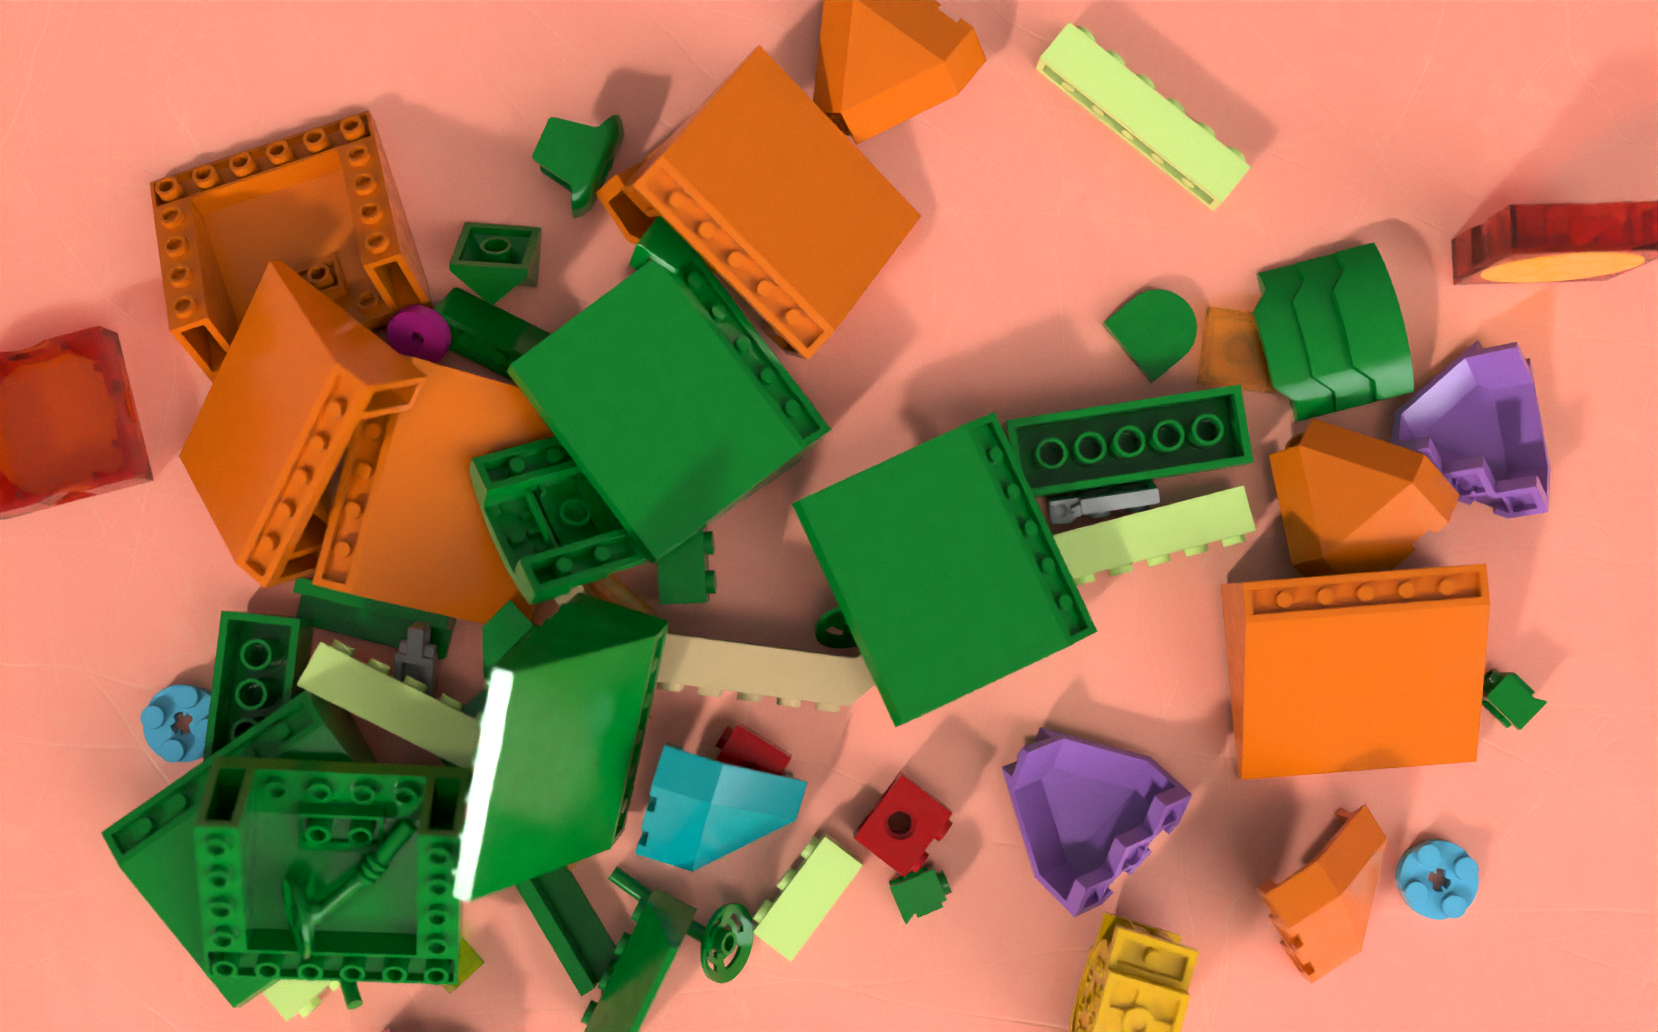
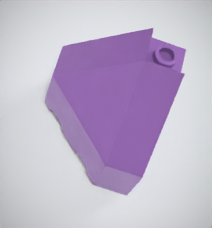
(1482, 430)
(1089, 813)

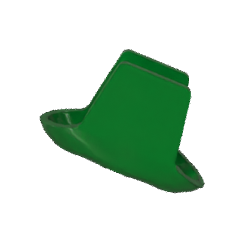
(579, 157)

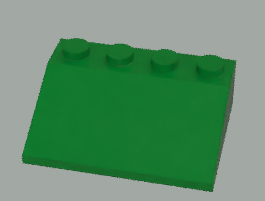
(642, 964)

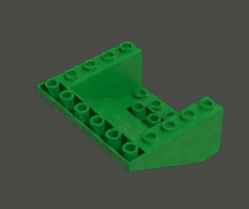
(669, 402)
(944, 568)
(559, 745)
(316, 826)
(157, 838)

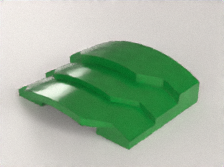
(1333, 332)
(549, 520)

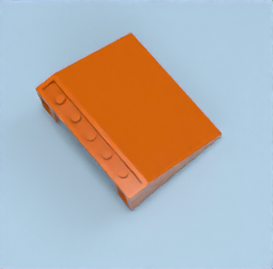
(306, 199)
(776, 202)
(283, 419)
(406, 503)
(1356, 670)

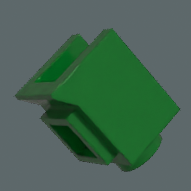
(1509, 699)
(920, 892)

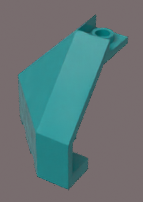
(712, 808)

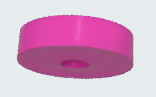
(427, 323)

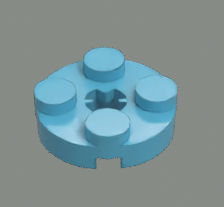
(160, 722)
(1458, 869)

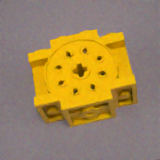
(1133, 979)

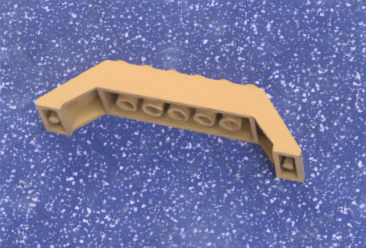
(756, 669)

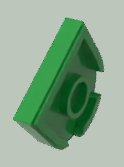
(1154, 331)

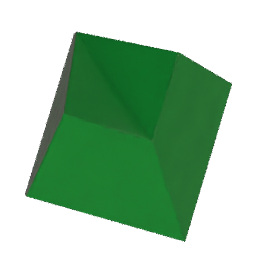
(496, 258)

